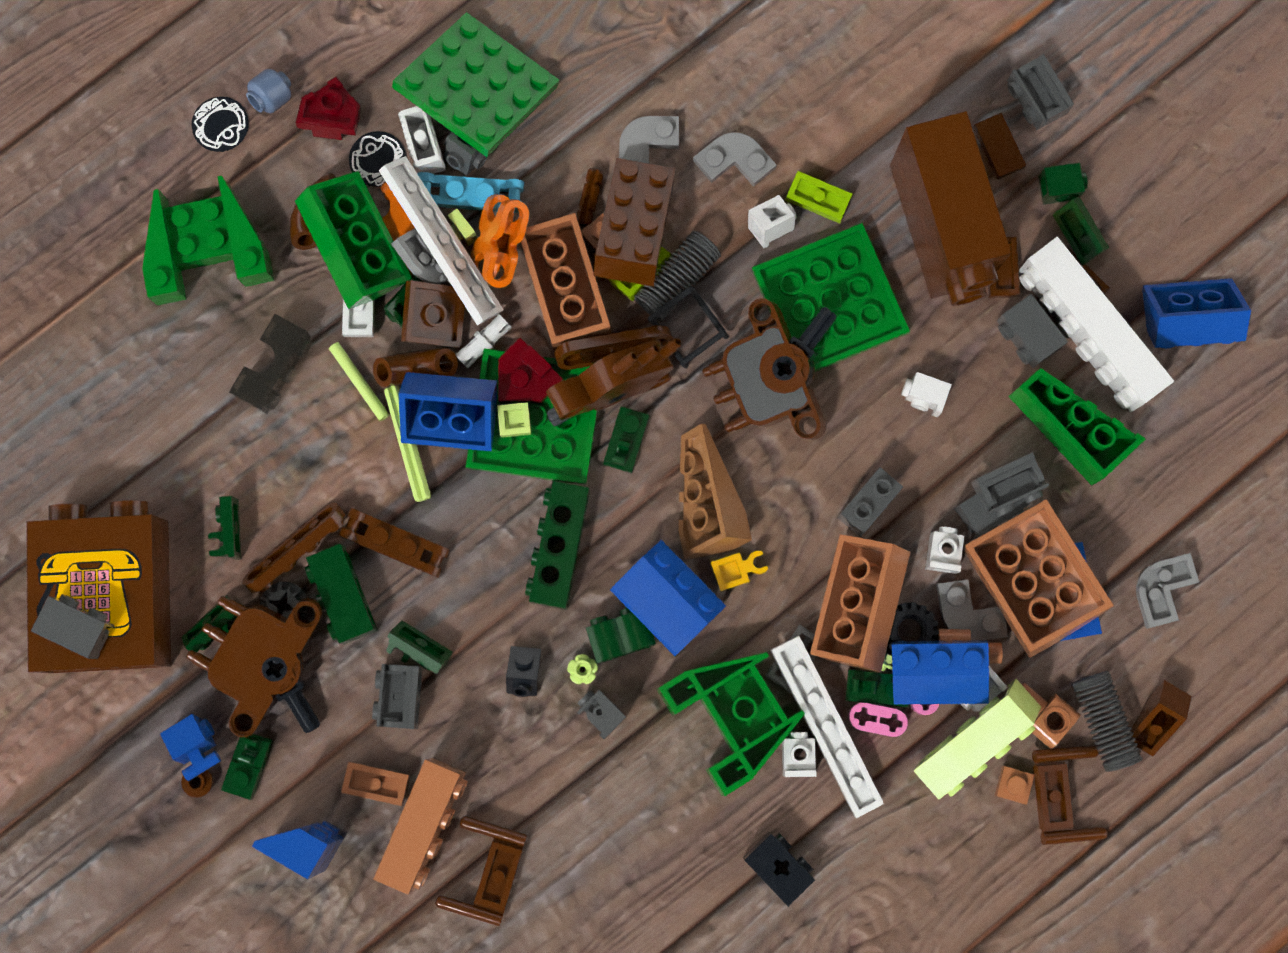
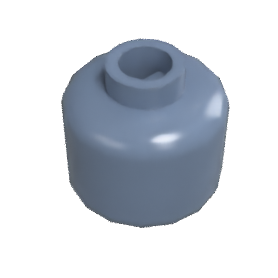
(269, 91)

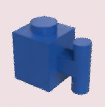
(188, 742)

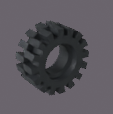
(921, 615)

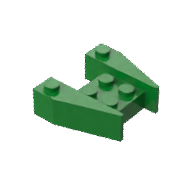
(198, 237)
(741, 711)

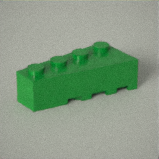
(1075, 426)

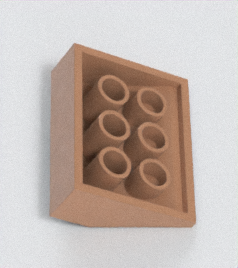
(1038, 578)

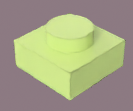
(462, 227)
(514, 419)

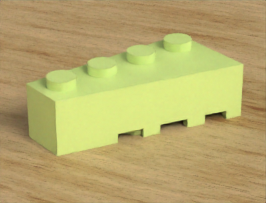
(979, 741)

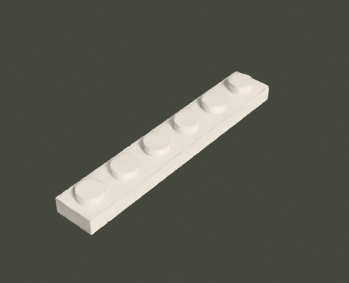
(441, 240)
(827, 726)

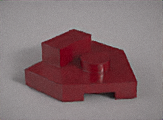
(329, 112)
(524, 375)

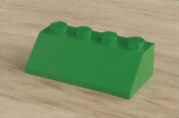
(352, 239)

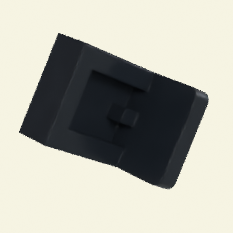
(523, 671)

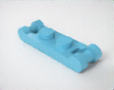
(469, 191)

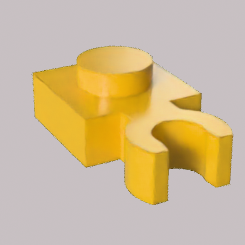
(733, 570)

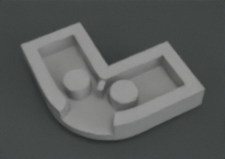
(648, 133)
(735, 150)
(419, 258)
(1155, 586)
(958, 612)

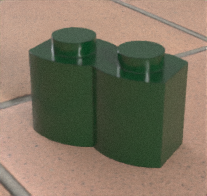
(618, 636)

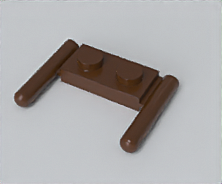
(1054, 796)
(497, 873)

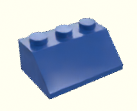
(1195, 313)
(447, 411)
(668, 597)
(940, 672)
(303, 849)

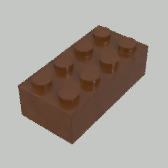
(634, 222)

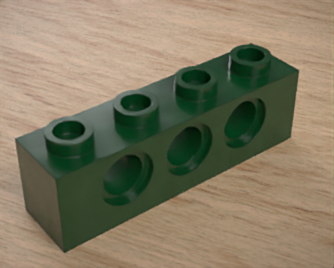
(558, 593)

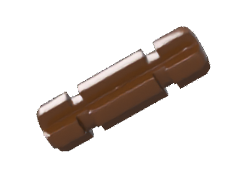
(589, 196)

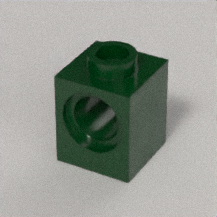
(1062, 183)

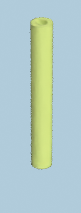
(359, 381)

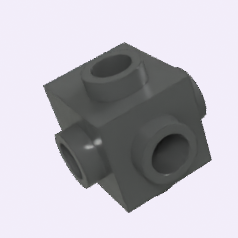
(462, 155)

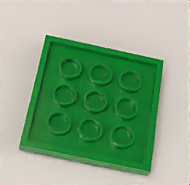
(475, 84)
(843, 277)
(550, 451)

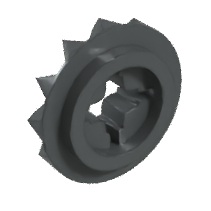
(278, 592)

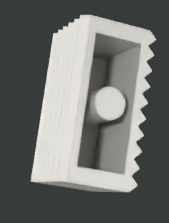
(421, 140)

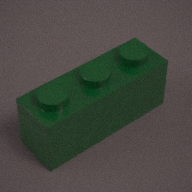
(340, 594)

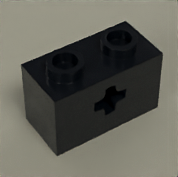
(788, 885)

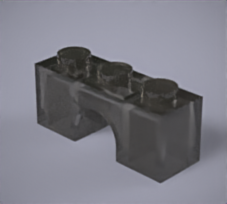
(263, 388)

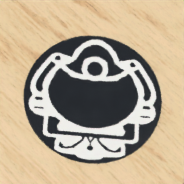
(220, 124)
(372, 153)

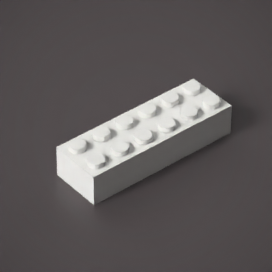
(1094, 326)

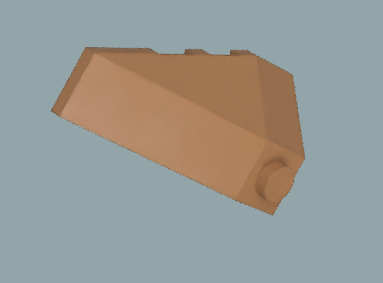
(712, 509)

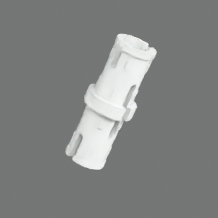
(483, 340)

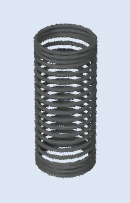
(649, 300)
(1118, 759)

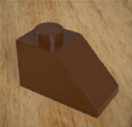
(1160, 717)

